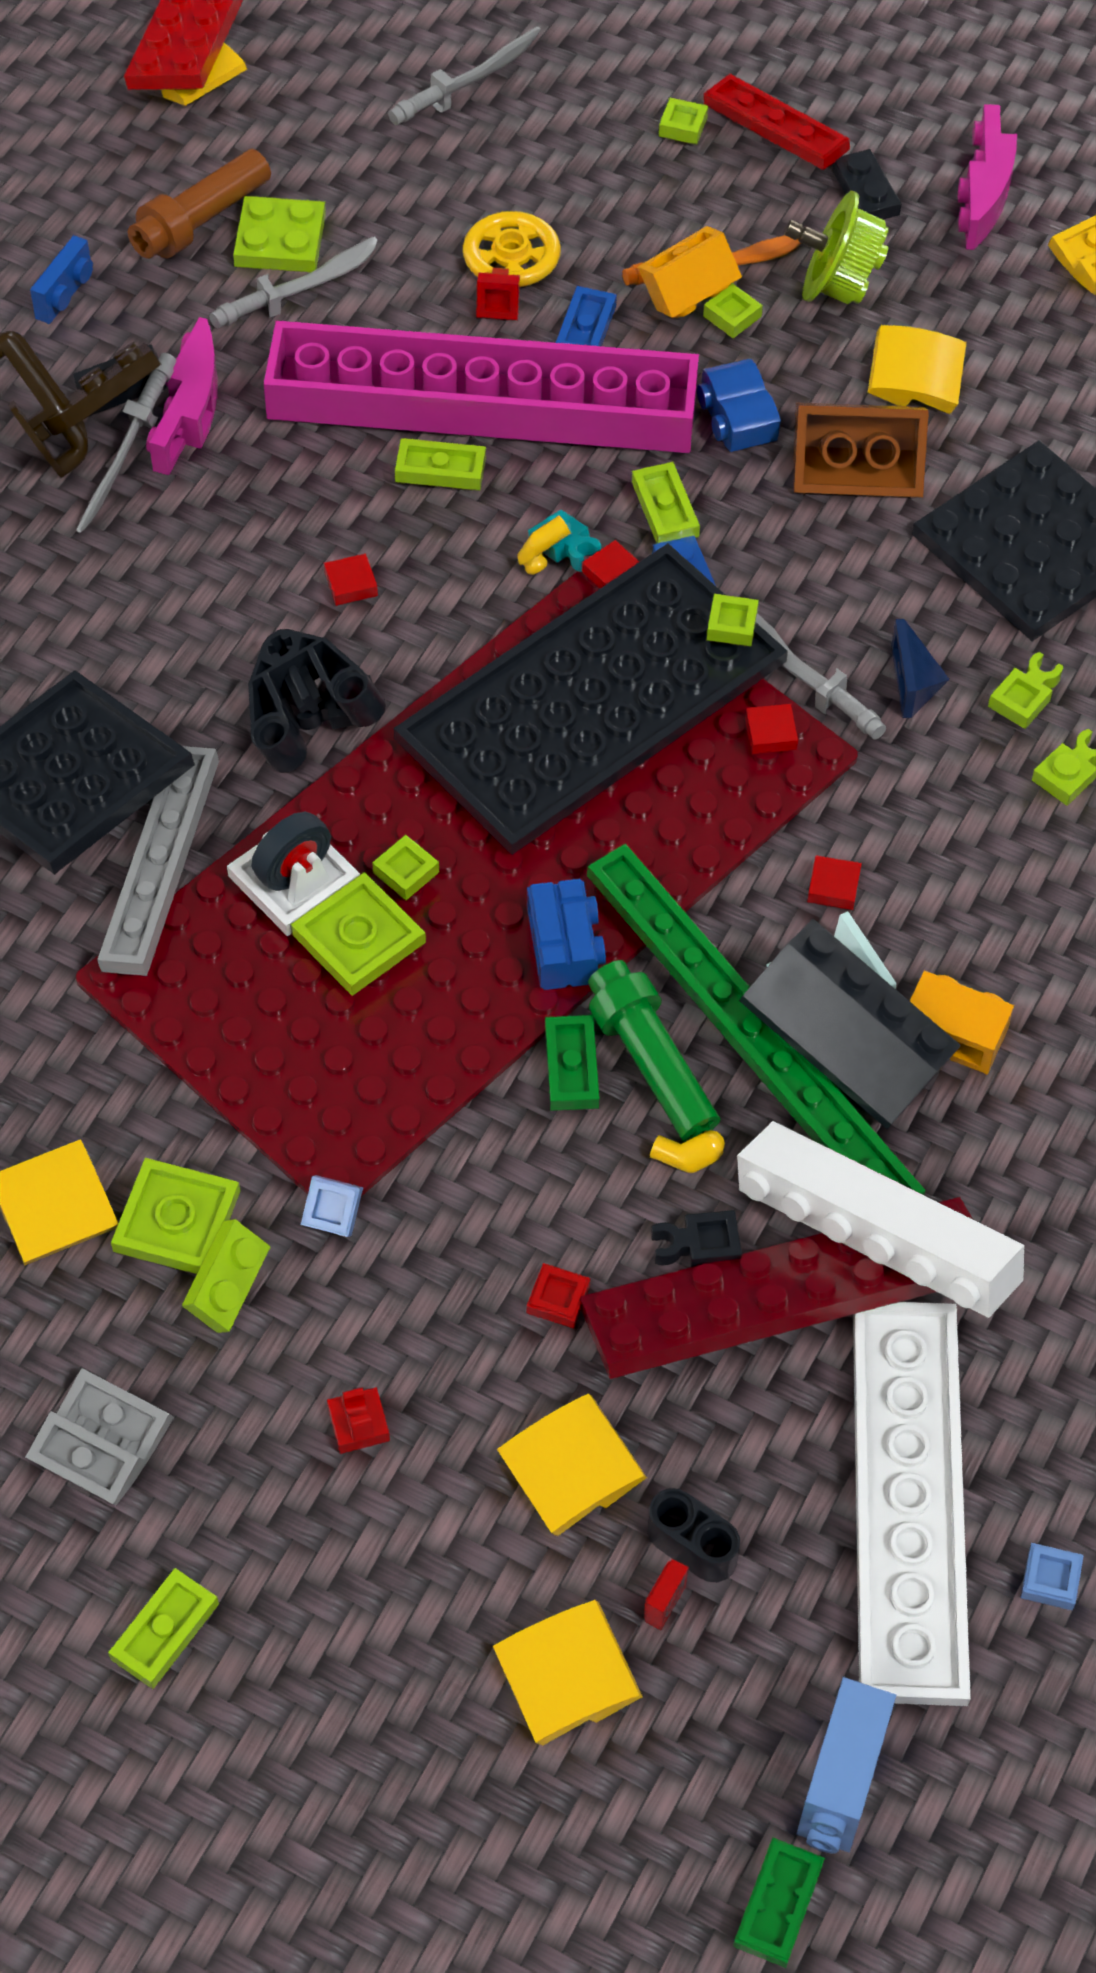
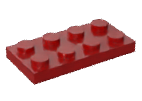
(181, 44)

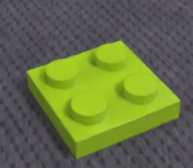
(279, 234)
(358, 933)
(174, 1215)

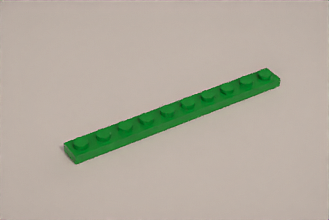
(717, 990)

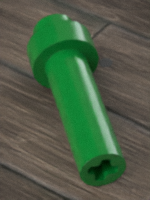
(627, 1007)

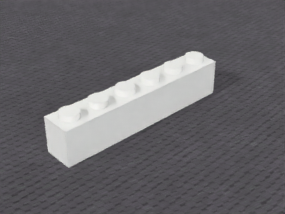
(881, 1219)

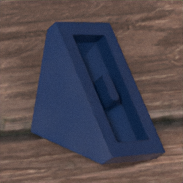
(915, 669)

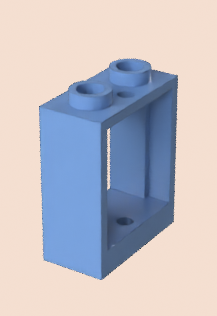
(845, 1766)

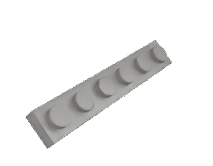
(157, 869)

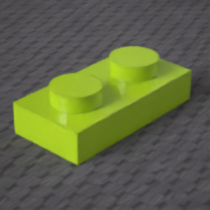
(440, 464)
(665, 502)
(226, 1276)
(163, 1628)

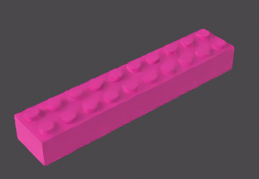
(481, 386)

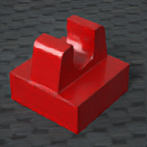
(498, 294)
(358, 1419)

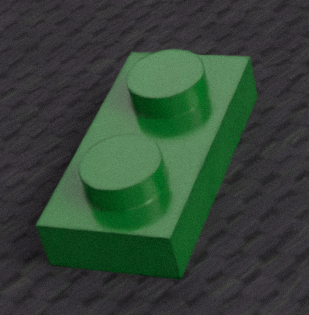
(572, 1062)

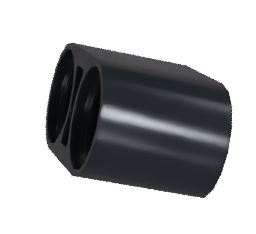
(700, 1528)

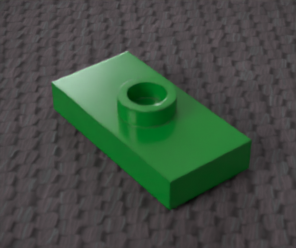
(779, 1902)

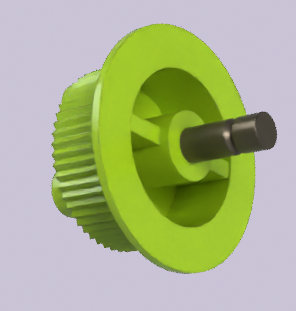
(843, 252)

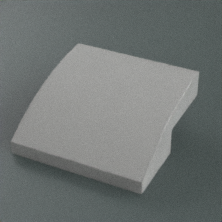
(99, 1437)

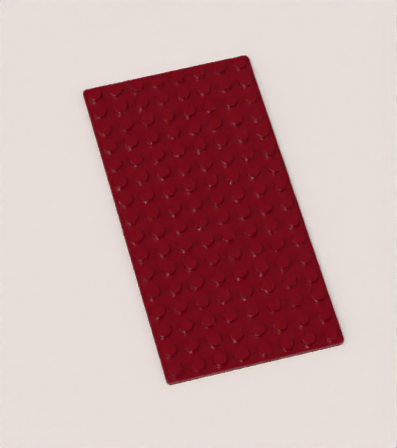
(369, 1076)

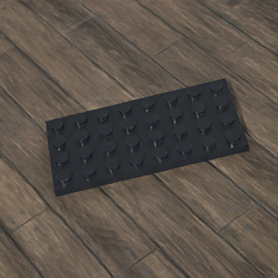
(585, 699)

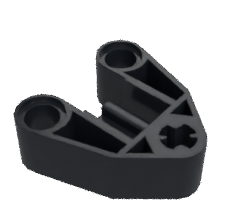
(290, 665)

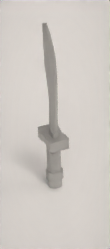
(443, 85)
(272, 296)
(140, 415)
(829, 691)

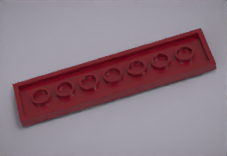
(740, 1301)

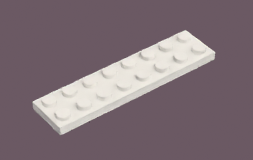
(910, 1504)

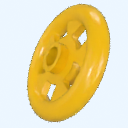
(512, 246)

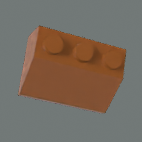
(860, 449)

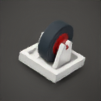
(292, 869)

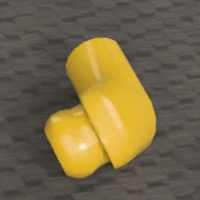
(540, 541)

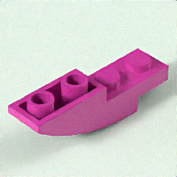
(987, 177)
(190, 400)

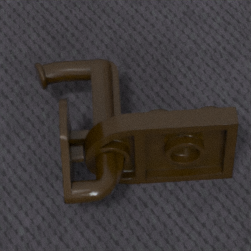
(65, 413)

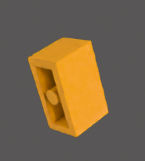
(690, 272)
(968, 1016)

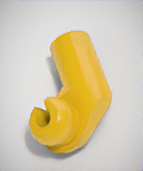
(690, 1155)

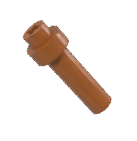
(167, 223)

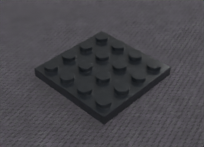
(1021, 539)
(78, 770)

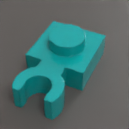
(574, 545)

